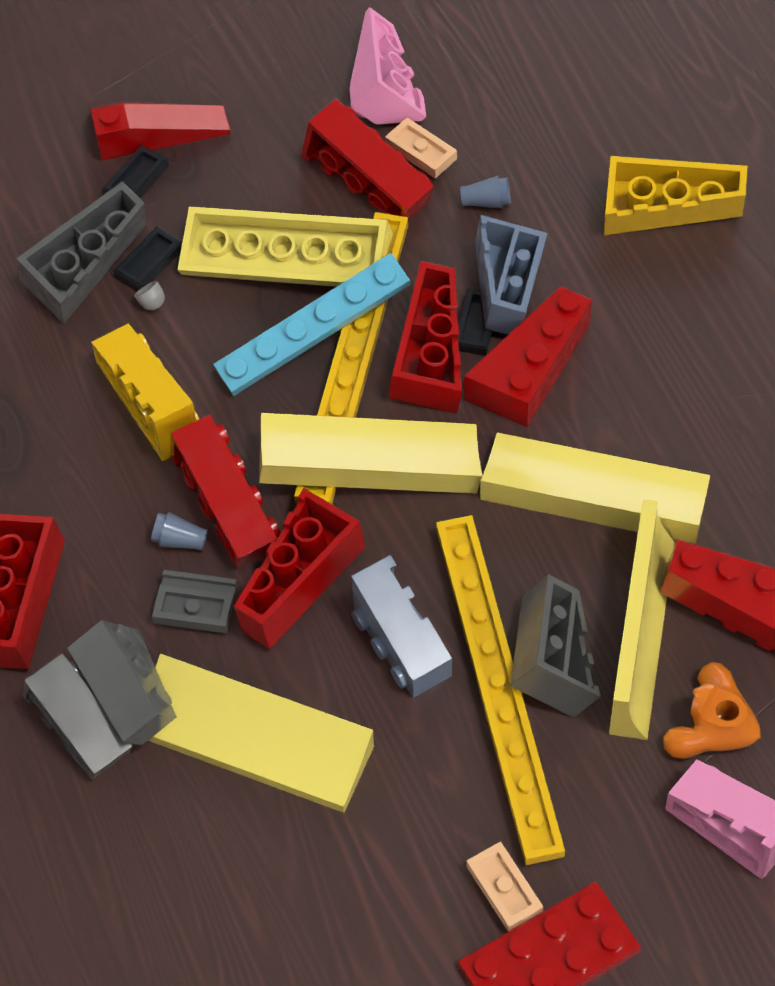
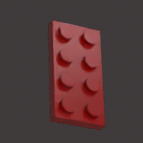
(557, 947)

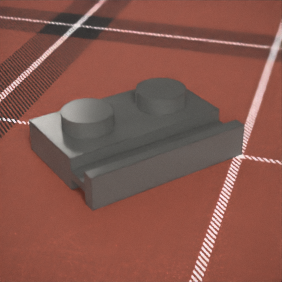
(195, 601)

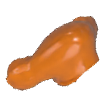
(719, 715)

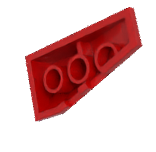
(128, 125)

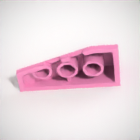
(380, 77)

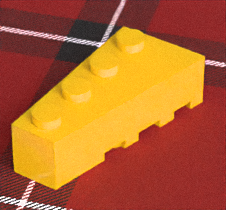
(671, 193)
(144, 386)

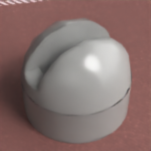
(150, 296)

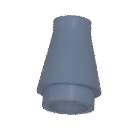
(487, 193)
(176, 532)

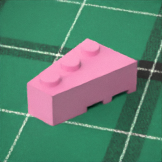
(727, 815)

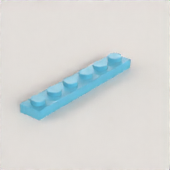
(312, 324)

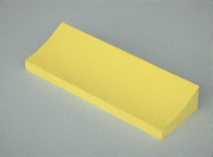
(280, 246)
(369, 453)
(592, 486)
(642, 628)
(263, 735)

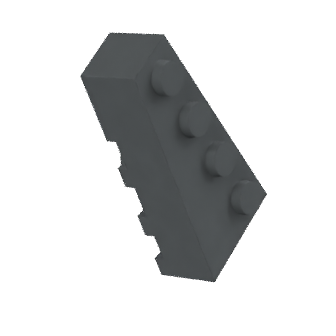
(81, 251)

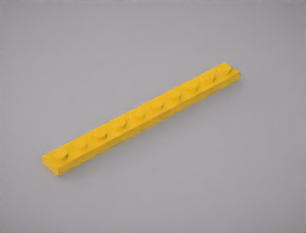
(354, 356)
(502, 704)

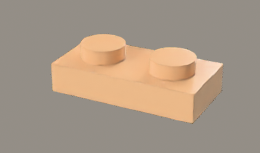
(421, 147)
(504, 886)

